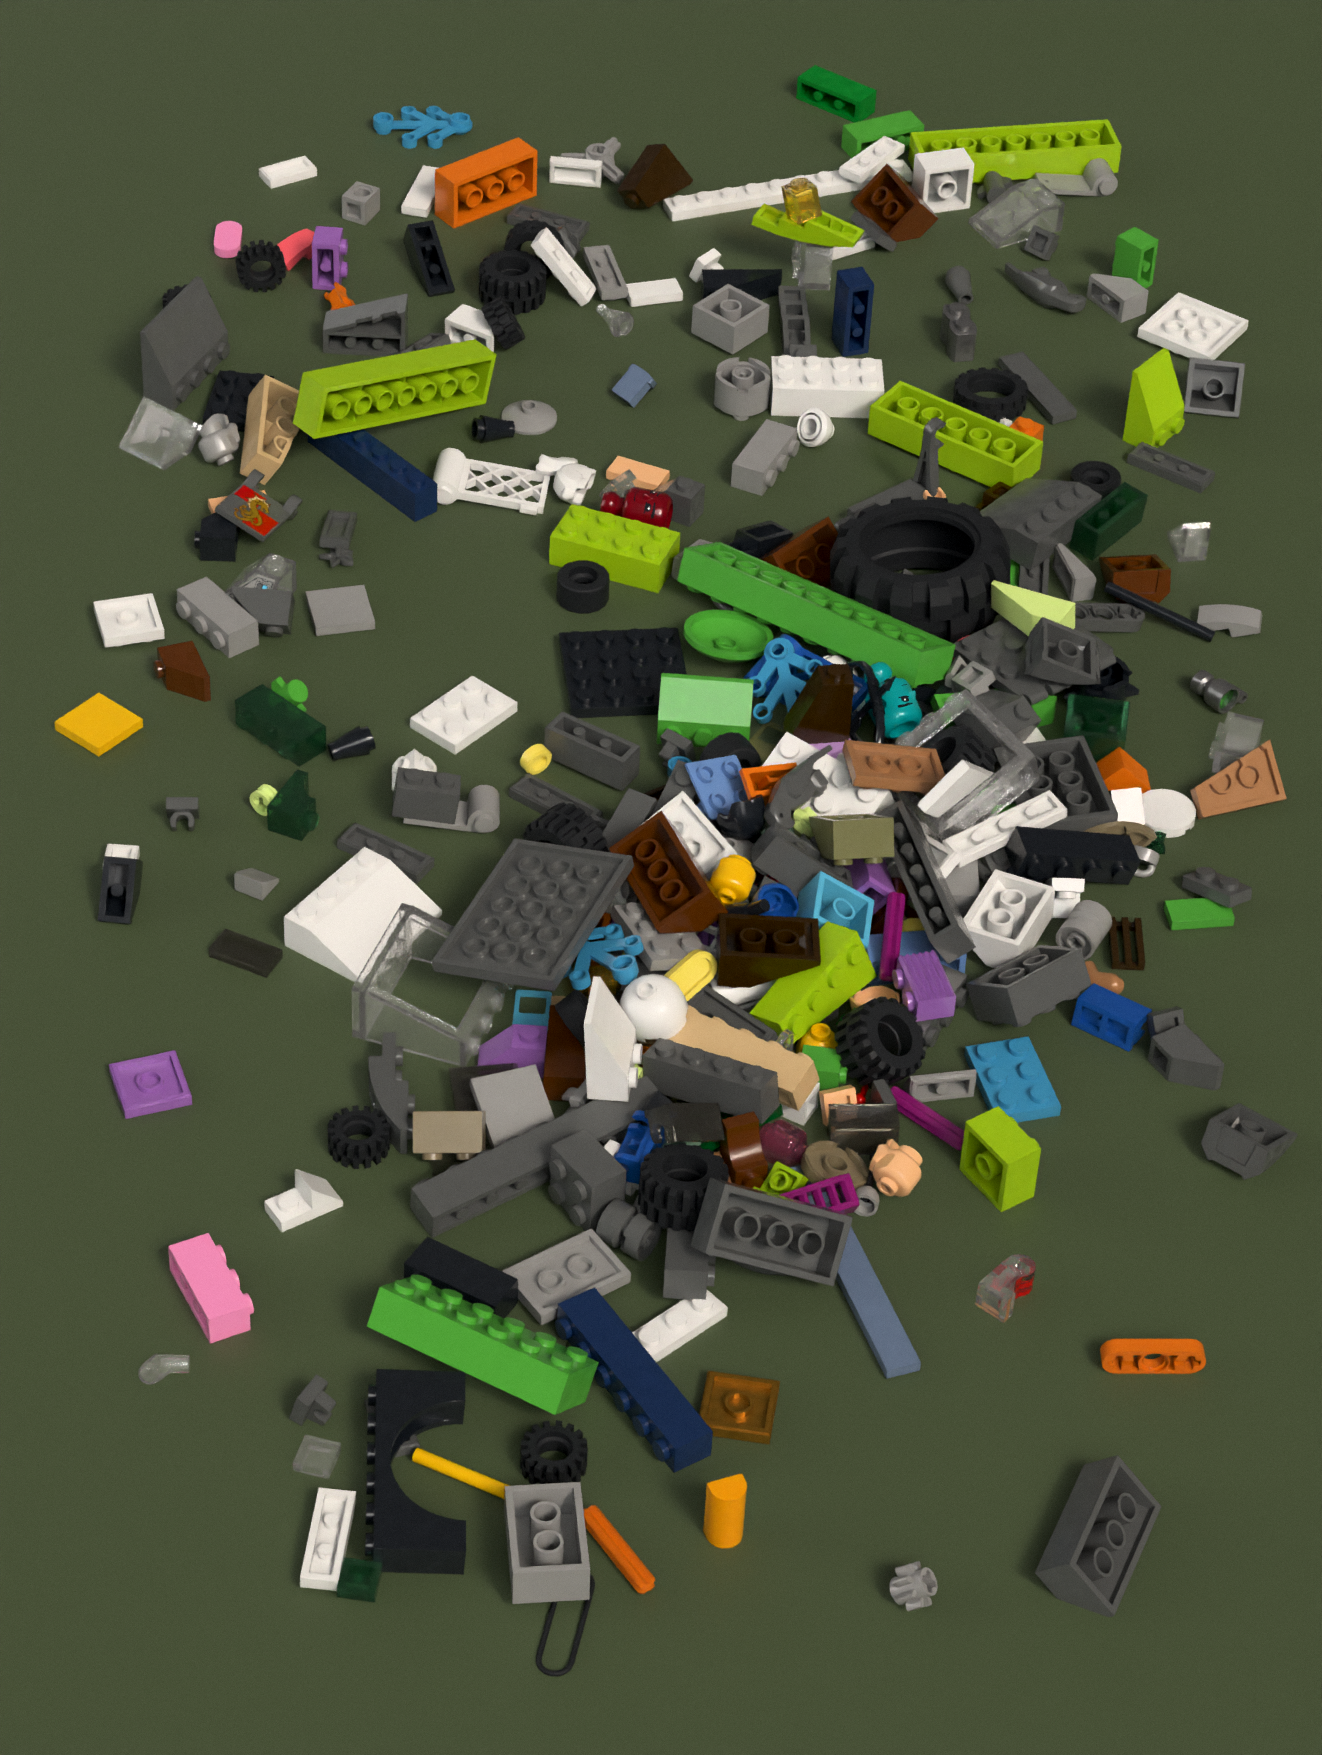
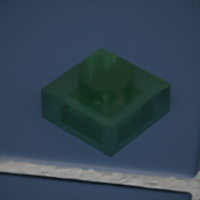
(359, 1579)

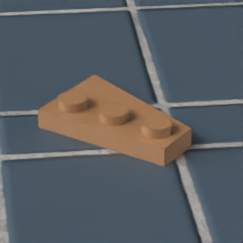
(1241, 785)

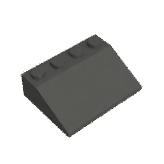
(182, 346)
(1039, 516)
(1073, 777)

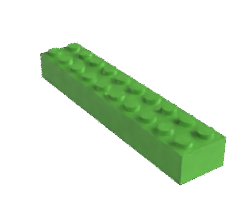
(814, 613)

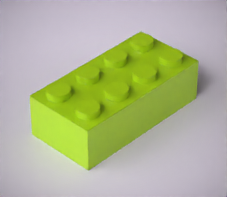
(626, 548)

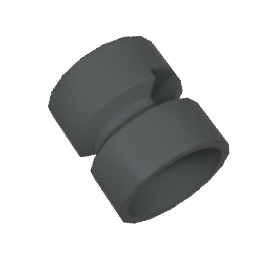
(627, 1228)

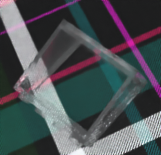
(990, 795)
(375, 1009)

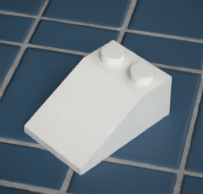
(609, 1047)

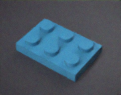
(1013, 1079)

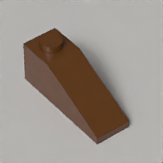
(563, 1059)

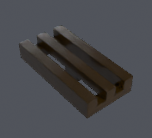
(1126, 926)

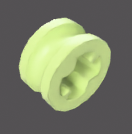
(261, 798)

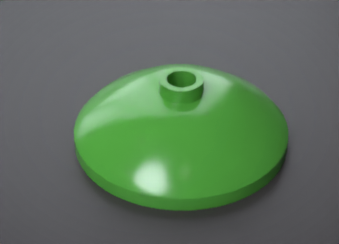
(727, 635)

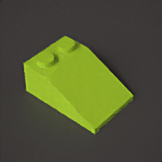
(1154, 403)

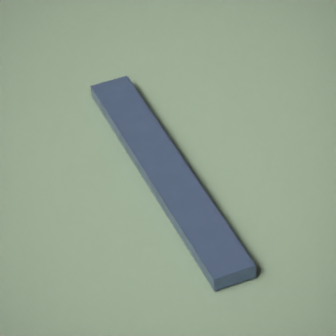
(872, 1307)

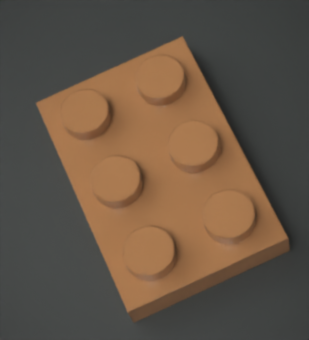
(892, 766)

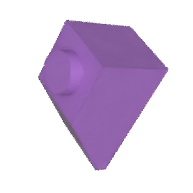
(516, 1045)

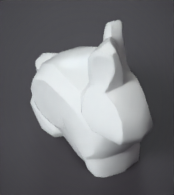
(570, 478)

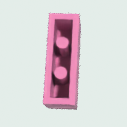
(210, 1287)

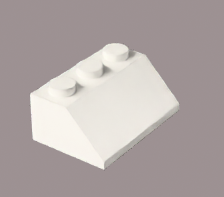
(1008, 917)

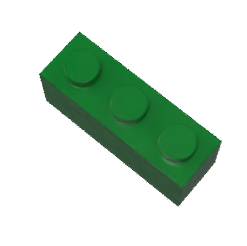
(836, 94)

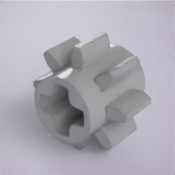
(913, 1586)

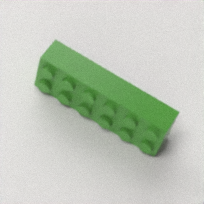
(483, 1343)

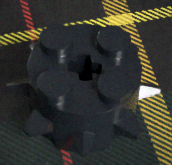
(1113, 684)

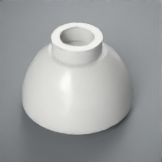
(814, 427)

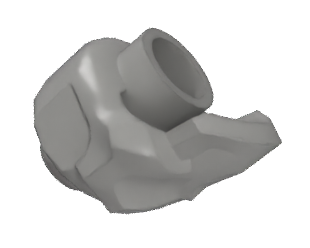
(219, 439)

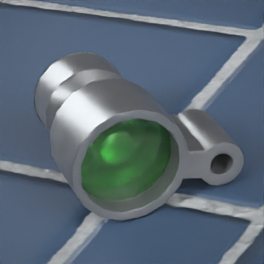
(1217, 692)

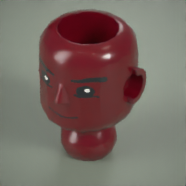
(641, 505)

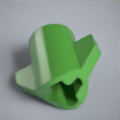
(293, 691)

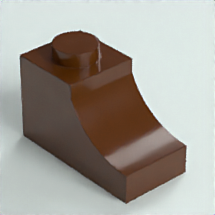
(743, 1150)

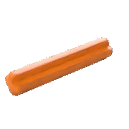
(618, 1550)

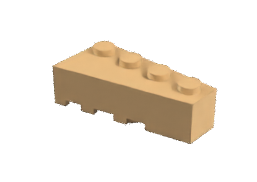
(268, 427)

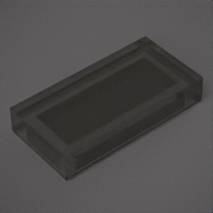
(245, 953)

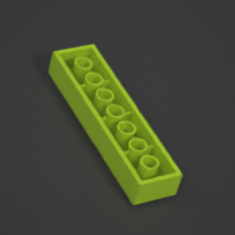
(1026, 149)
(393, 388)

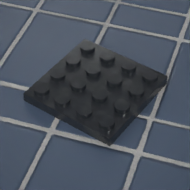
(618, 670)

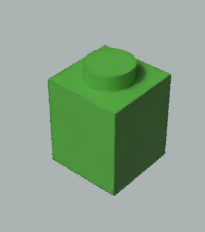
(827, 1065)

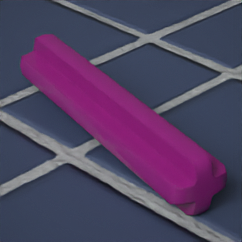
(891, 935)
(928, 1118)

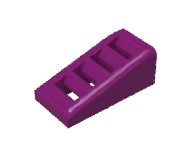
(842, 1183)

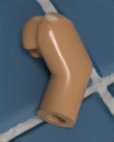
(1106, 980)

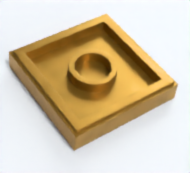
(740, 1406)

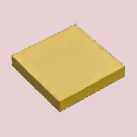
(98, 724)

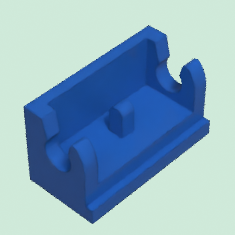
(1110, 1017)
(636, 1146)

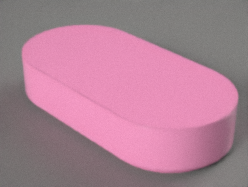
(227, 239)

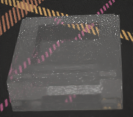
(316, 1456)

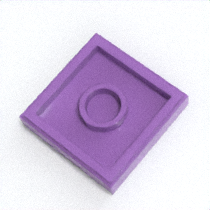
(150, 1084)

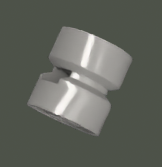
(1085, 927)

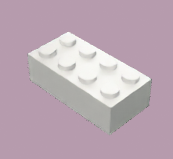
(834, 385)
(840, 795)

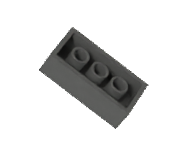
(771, 1231)

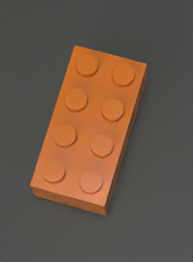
(486, 182)

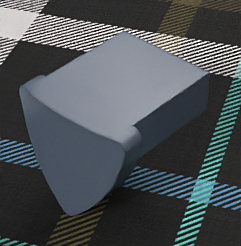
(634, 385)

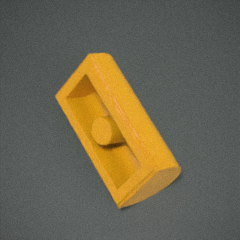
(725, 1511)

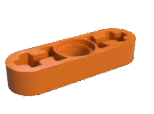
(1186, 1354)

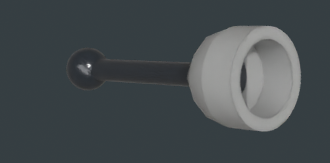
(867, 1196)

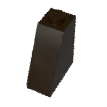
(653, 178)
(823, 706)

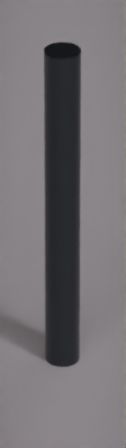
(1159, 611)

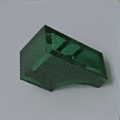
(292, 809)

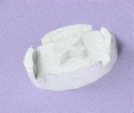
(1168, 812)

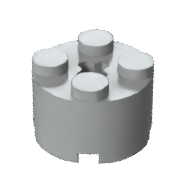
(742, 387)

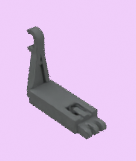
(925, 476)

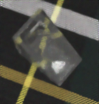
(1190, 541)

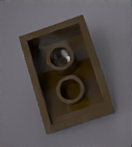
(764, 948)

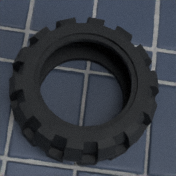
(923, 536)

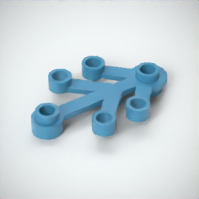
(435, 118)
(787, 683)
(623, 968)

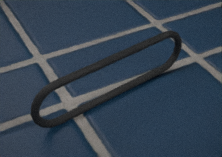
(577, 1639)

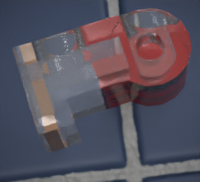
(1004, 1285)

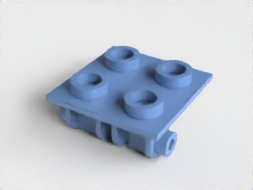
(717, 784)

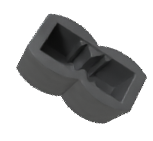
(958, 332)

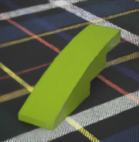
(823, 230)

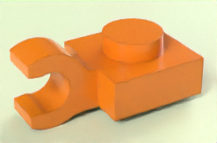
(338, 297)

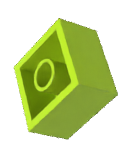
(1000, 1158)

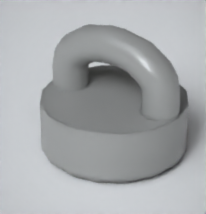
(1149, 858)

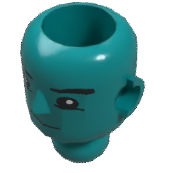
(900, 703)

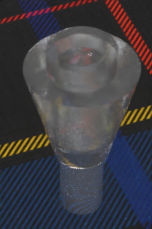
(618, 322)

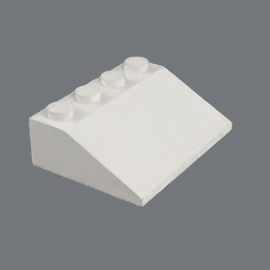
(351, 911)

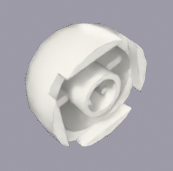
(654, 1007)

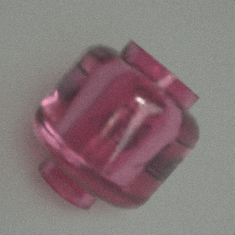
(783, 1142)

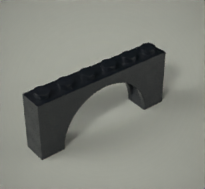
(402, 1532)

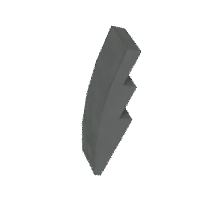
(793, 316)

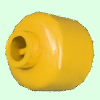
(733, 879)

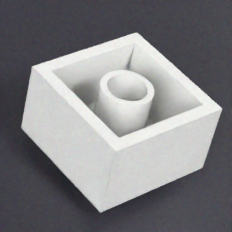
(944, 179)

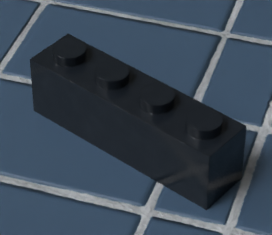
(1072, 855)

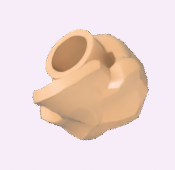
(896, 1168)

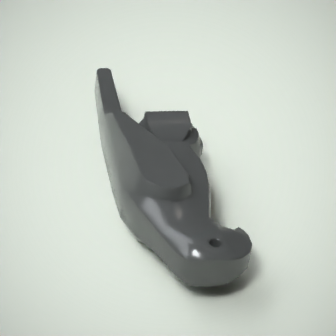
(1046, 290)
(796, 790)

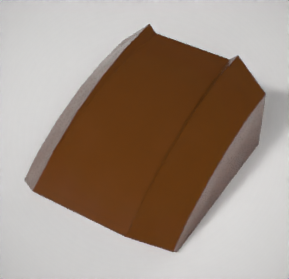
(1139, 574)

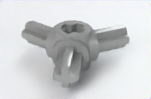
(604, 153)

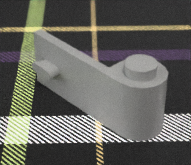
(1096, 180)
(476, 815)

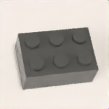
(1029, 985)

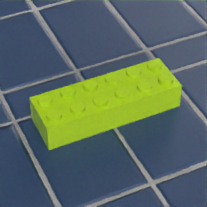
(971, 441)

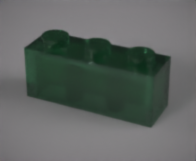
(1108, 521)
(280, 725)

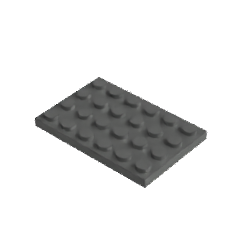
(533, 914)

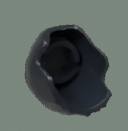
(744, 819)

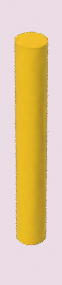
(459, 1472)

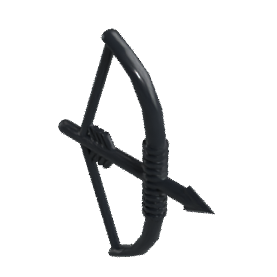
(874, 703)

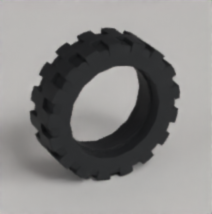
(995, 381)

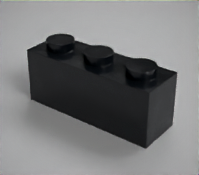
(463, 1274)

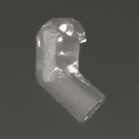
(161, 1365)

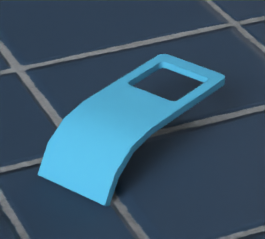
(530, 1018)

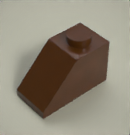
(183, 670)

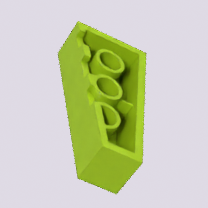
(813, 994)

